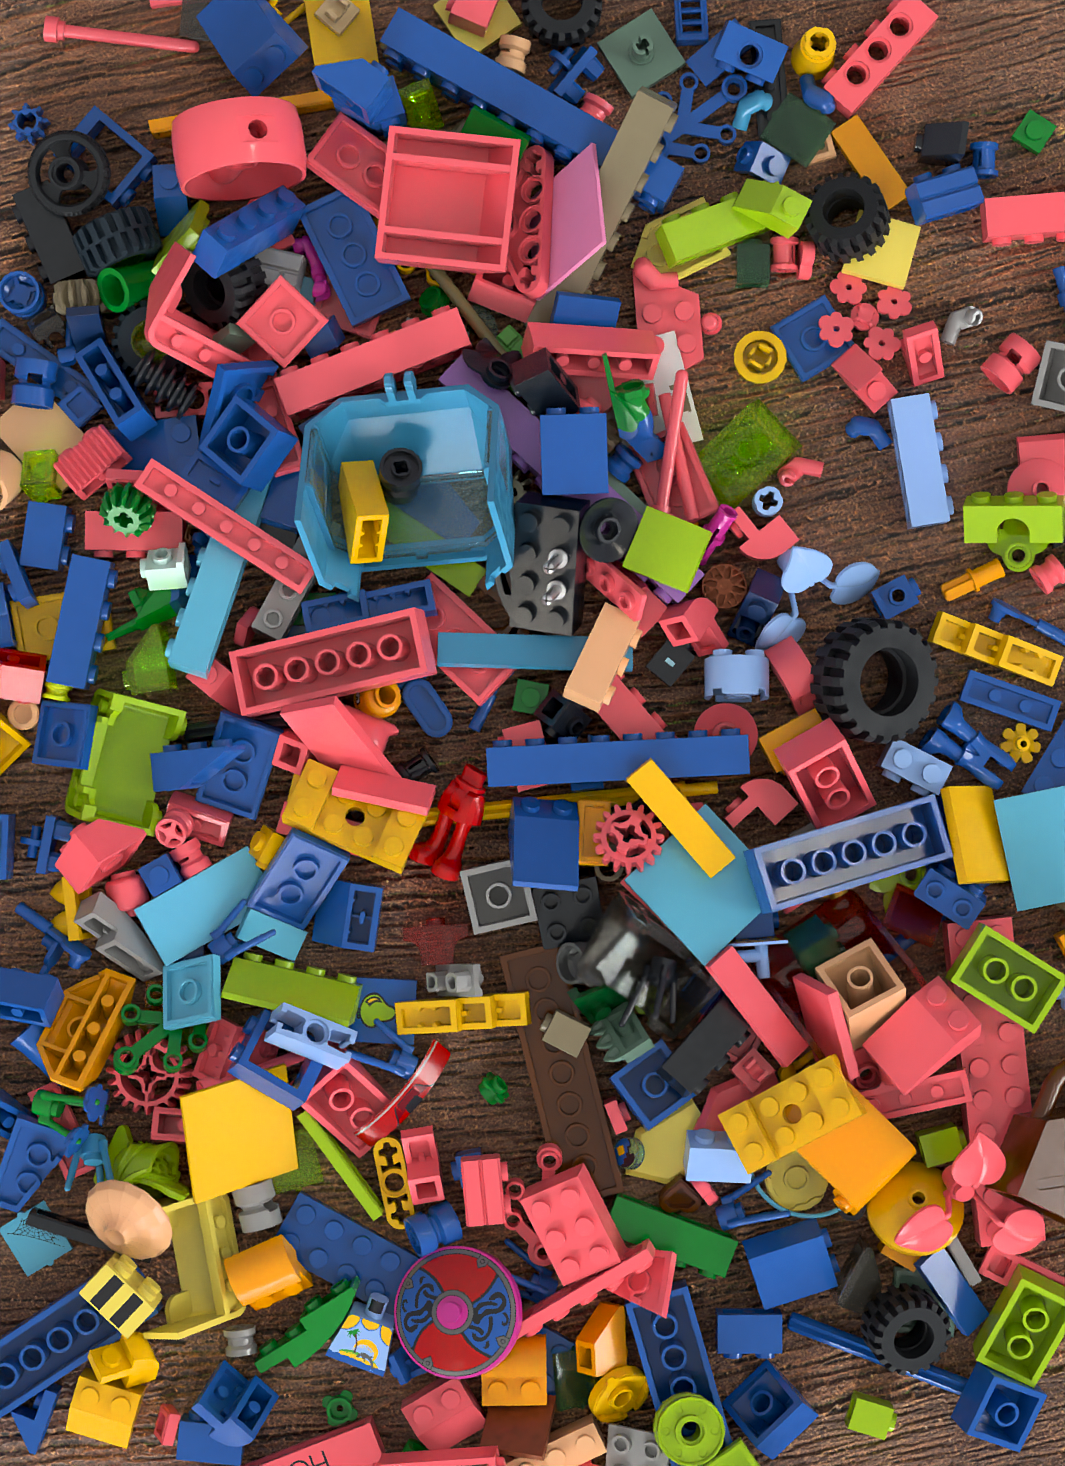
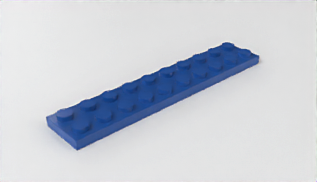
(344, 1248)

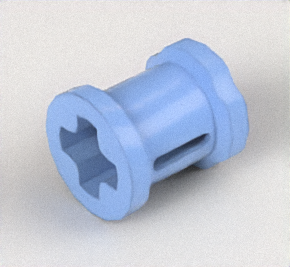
(776, 498)

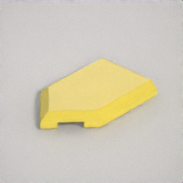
(650, 248)
(666, 1145)

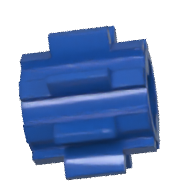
(30, 115)

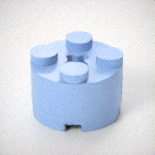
(736, 676)

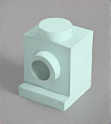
(166, 568)

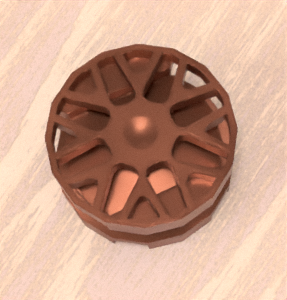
(724, 586)

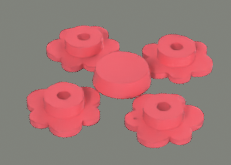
(865, 316)

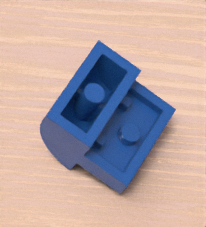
(234, 1405)

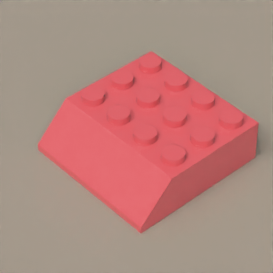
(447, 200)

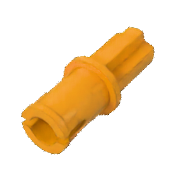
(972, 580)

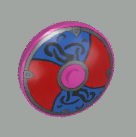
(458, 1312)

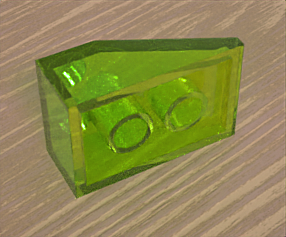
(746, 453)

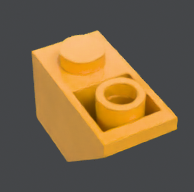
(602, 1341)

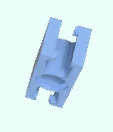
(300, 1044)

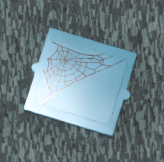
(31, 1245)

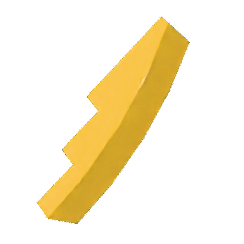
(995, 648)
(462, 1013)

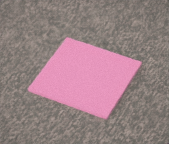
(576, 217)

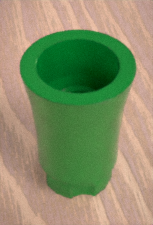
(125, 285)

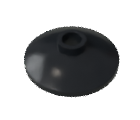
(618, 534)

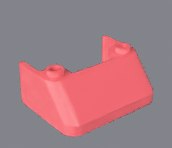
(179, 333)

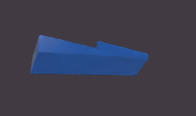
(339, 609)

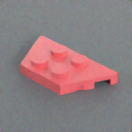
(669, 311)

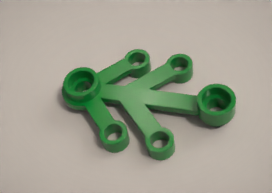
(155, 1037)

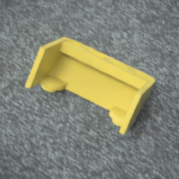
(201, 1242)

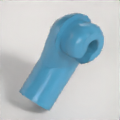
(750, 104)

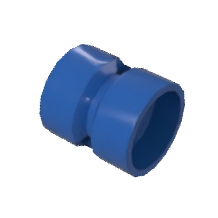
(22, 295)
(32, 394)
(430, 1229)

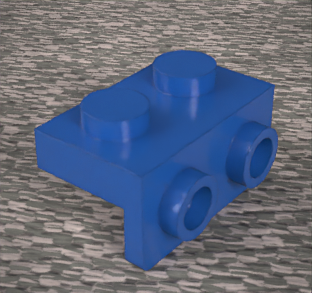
(954, 900)

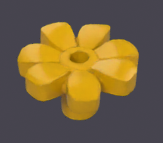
(1014, 740)

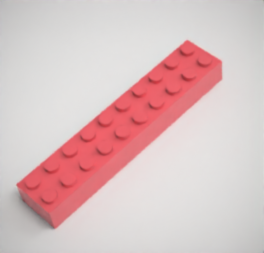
(994, 1069)

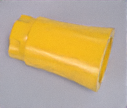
(808, 61)

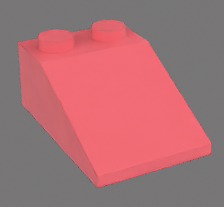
(922, 1035)
(346, 1102)

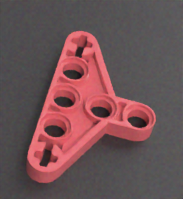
(524, 209)

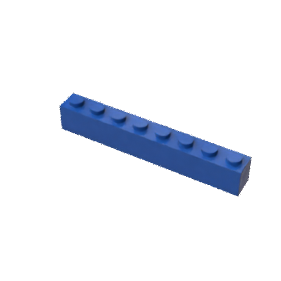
(616, 760)

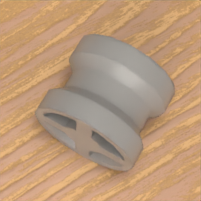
(240, 1340)

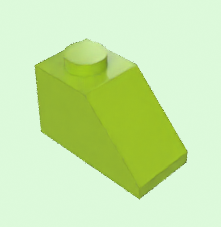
(772, 206)

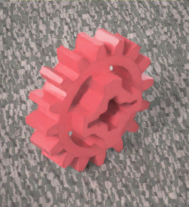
(640, 844)

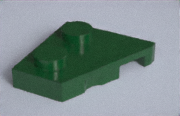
(596, 1002)

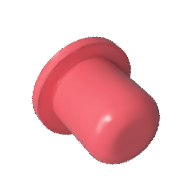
(711, 323)

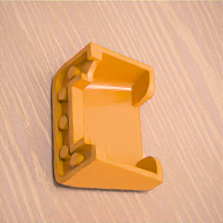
(857, 1156)

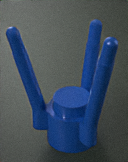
(228, 945)
(399, 1062)
(733, 1214)
(539, 1285)

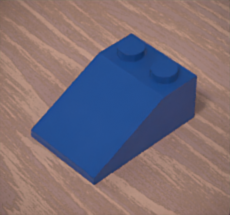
(251, 40)
(168, 443)
(544, 843)

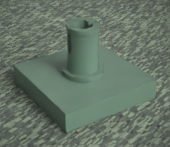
(641, 53)

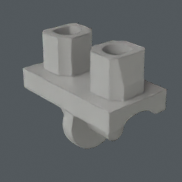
(456, 980)

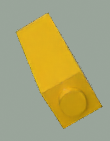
(363, 511)

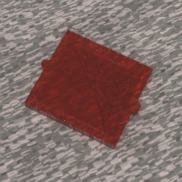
(912, 916)

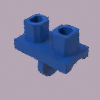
(582, 62)
(54, 830)

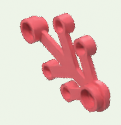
(521, 1226)

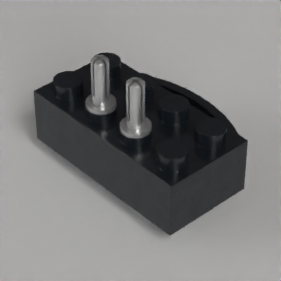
(547, 565)

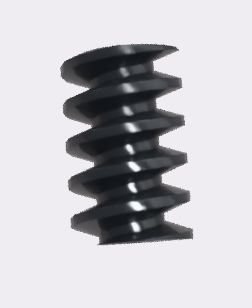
(165, 383)

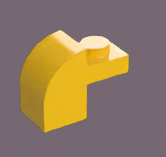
(126, 1359)

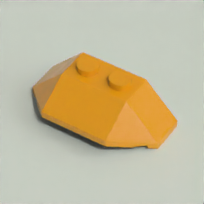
(85, 1029)

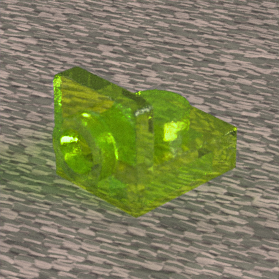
(40, 476)

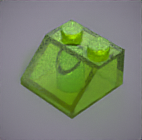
(148, 667)

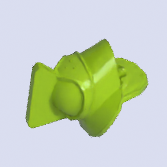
(146, 1165)

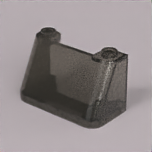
(628, 941)

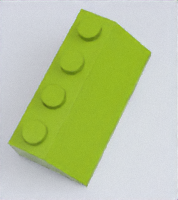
(311, 990)

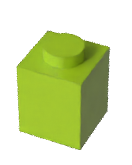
(940, 1143)
(870, 1415)

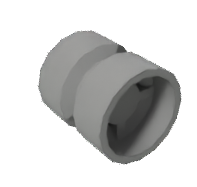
(257, 1206)

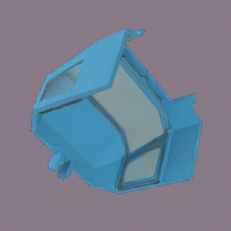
(464, 485)

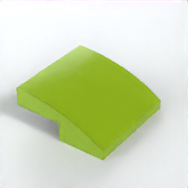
(667, 549)

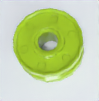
(699, 1446)

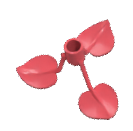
(976, 1164)

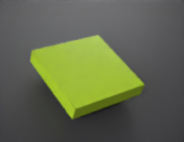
(185, 233)

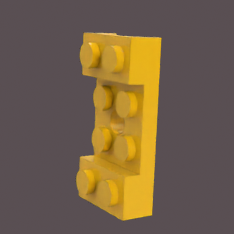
(382, 837)
(760, 1124)

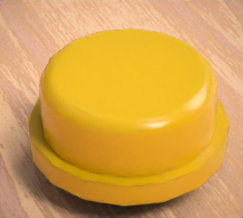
(760, 357)

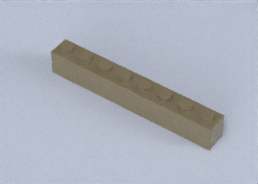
(619, 180)

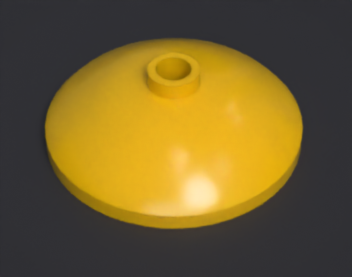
(894, 1204)

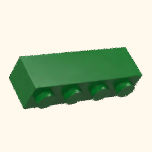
(691, 1240)

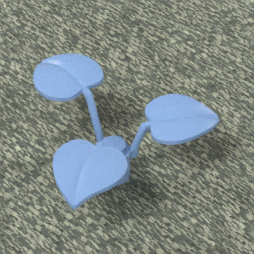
(804, 568)

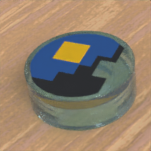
(629, 1153)

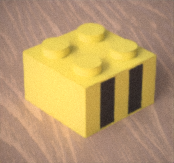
(122, 1294)

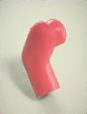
(651, 277)
(796, 468)

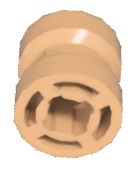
(513, 53)

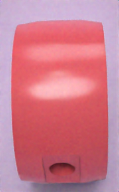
(226, 160)

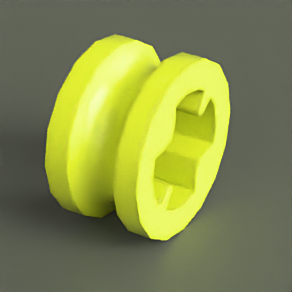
(56, 692)

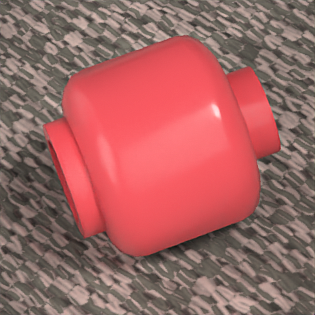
(127, 891)

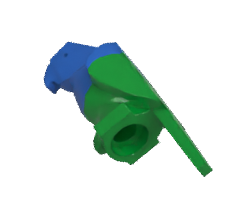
(634, 416)
(154, 606)

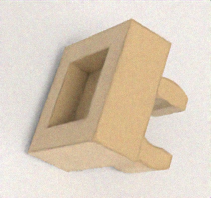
(337, 15)

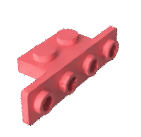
(618, 586)

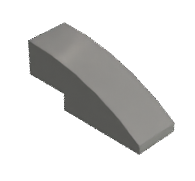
(118, 936)

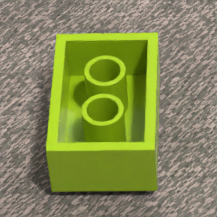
(1007, 977)
(1023, 1327)

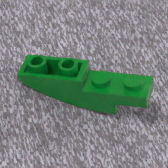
(315, 1327)

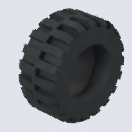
(908, 686)

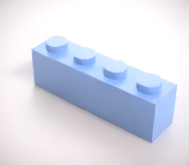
(919, 461)

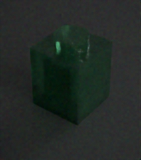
(752, 264)

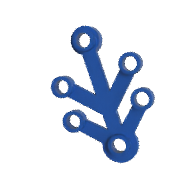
(689, 122)

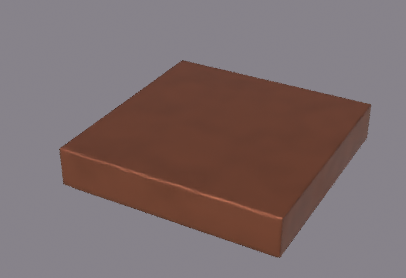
(520, 1429)

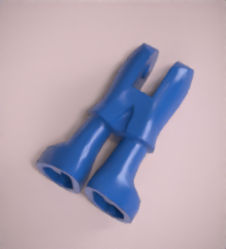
(972, 753)

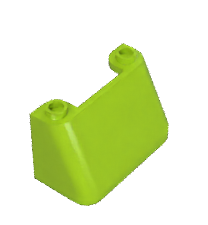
(119, 769)

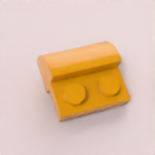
(266, 1273)
(519, 1377)

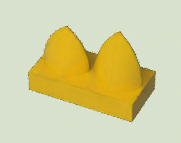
(64, 922)

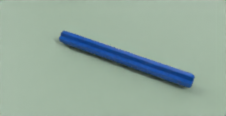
(856, 1346)

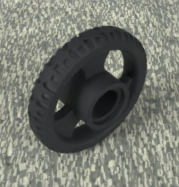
(50, 194)

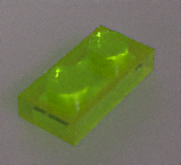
(421, 105)

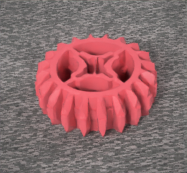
(147, 1097)

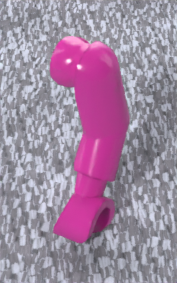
(321, 287)

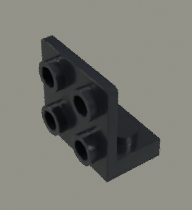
(568, 914)

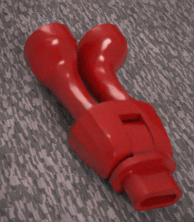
(458, 803)

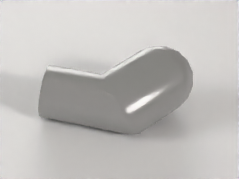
(958, 321)

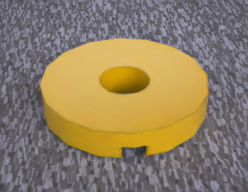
(626, 1381)

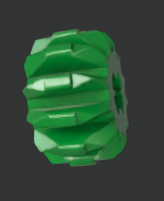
(127, 510)

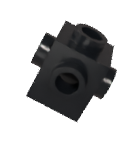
(562, 716)

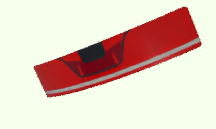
(408, 1097)

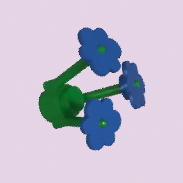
(52, 1105)

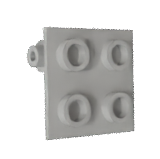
(633, 1447)

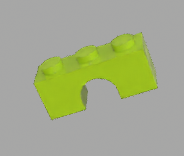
(1041, 513)

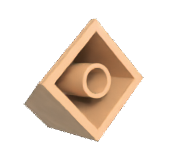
(866, 988)

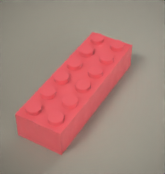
(362, 367)
(333, 662)

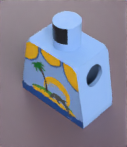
(364, 1336)

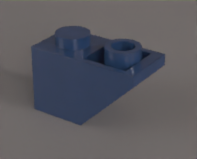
(756, 607)

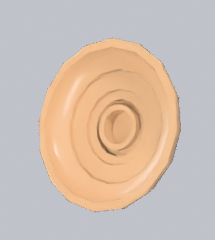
(128, 1219)

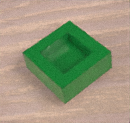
(1033, 132)
(529, 696)

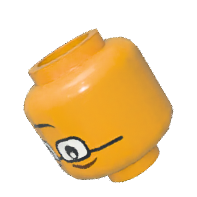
(379, 702)

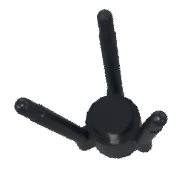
(662, 974)

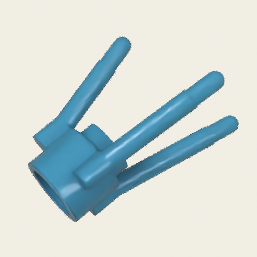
(94, 1153)

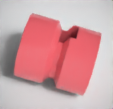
(1005, 373)

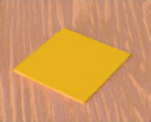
(236, 1137)

